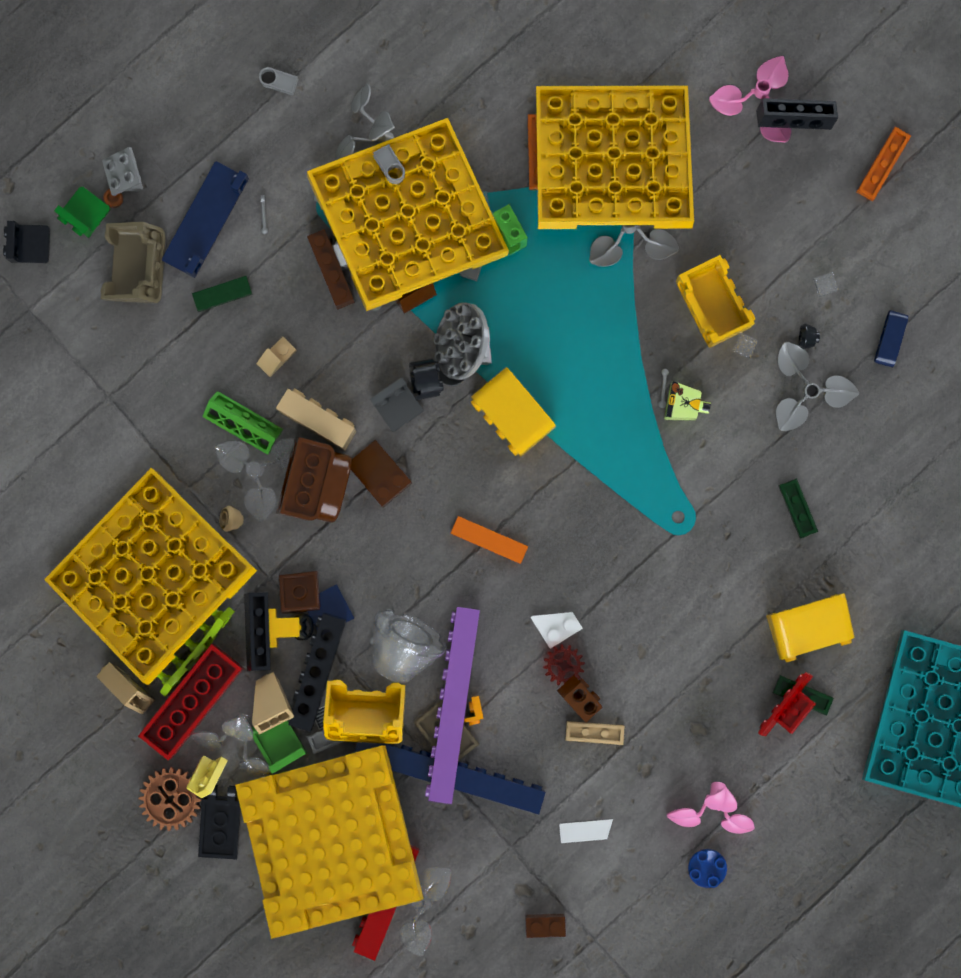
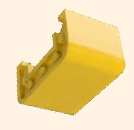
(714, 302)
(512, 412)
(364, 715)

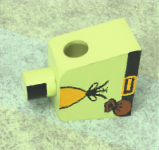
(684, 403)

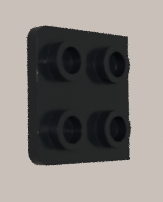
(26, 243)

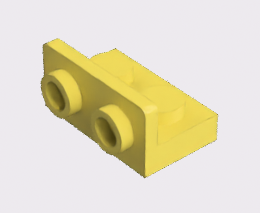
(206, 776)

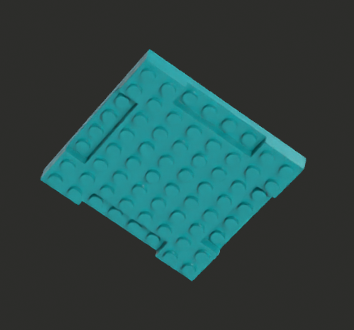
(920, 722)

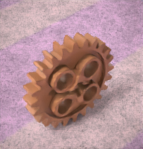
(158, 811)

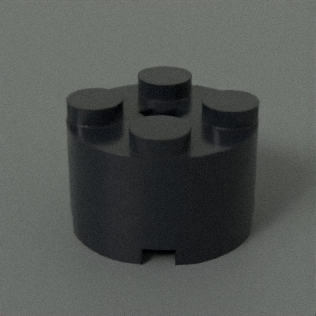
(425, 379)

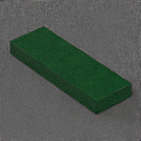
(222, 293)
(798, 508)
(822, 701)

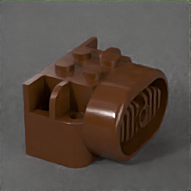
(314, 482)

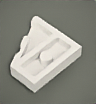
(556, 627)

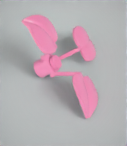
(769, 75)
(719, 799)

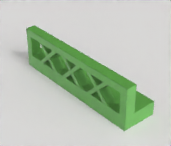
(243, 419)

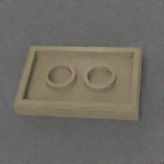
(427, 724)

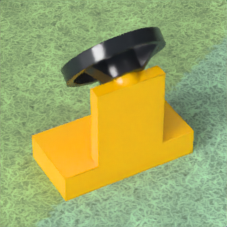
(288, 627)

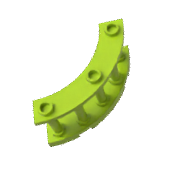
(197, 650)

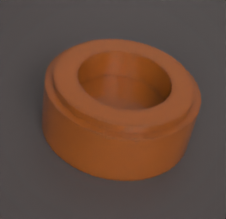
(113, 201)

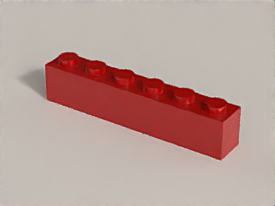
(375, 928)

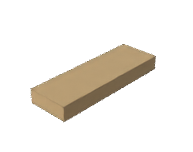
(594, 733)

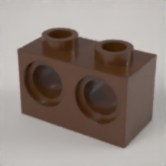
(580, 698)

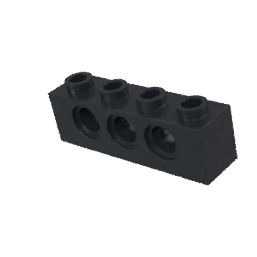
(797, 114)

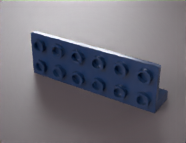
(205, 219)

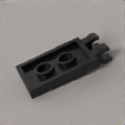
(220, 825)

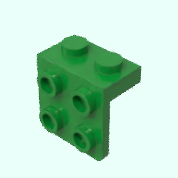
(83, 212)

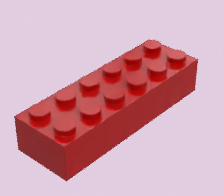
(191, 702)

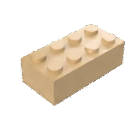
(315, 419)

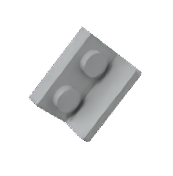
(122, 172)

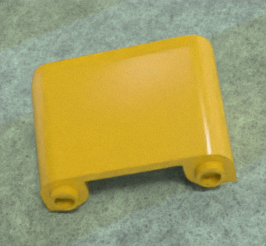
(811, 627)

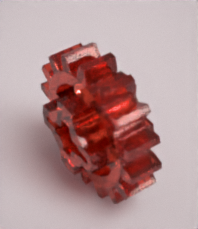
(566, 656)

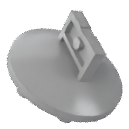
(462, 341)

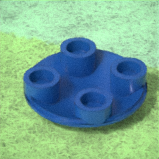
(707, 868)

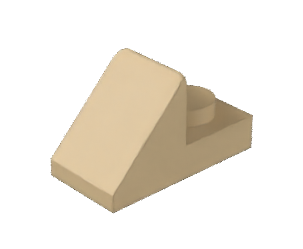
(276, 356)

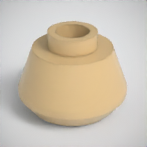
(230, 519)

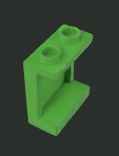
(510, 229)
(279, 746)

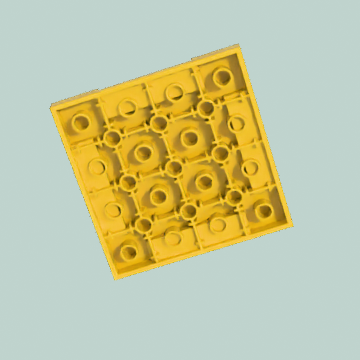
(614, 156)
(409, 230)
(149, 575)
(329, 841)

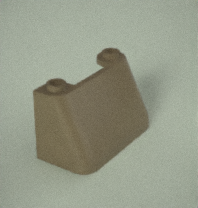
(136, 262)

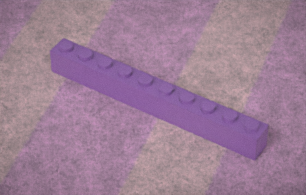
(454, 705)

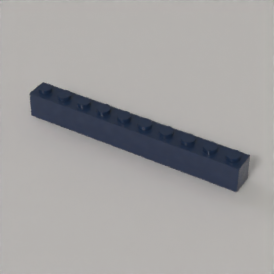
(467, 780)

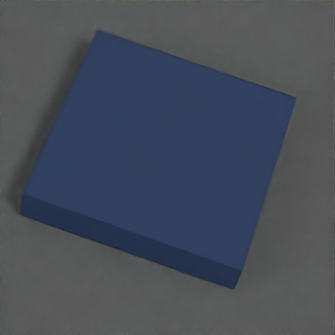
(332, 603)

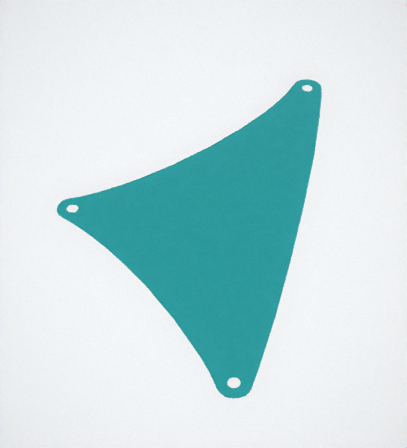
(575, 349)

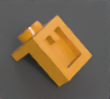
(475, 707)

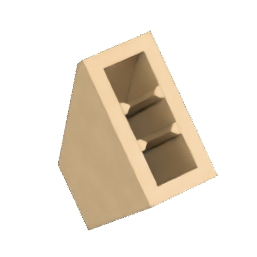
(125, 688)
(270, 704)

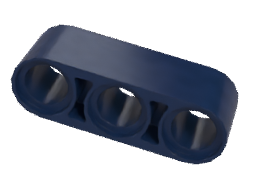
(891, 338)

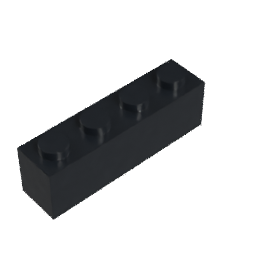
(257, 631)

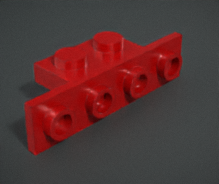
(792, 709)

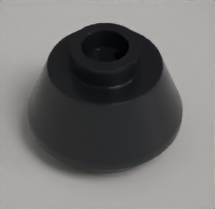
(808, 336)

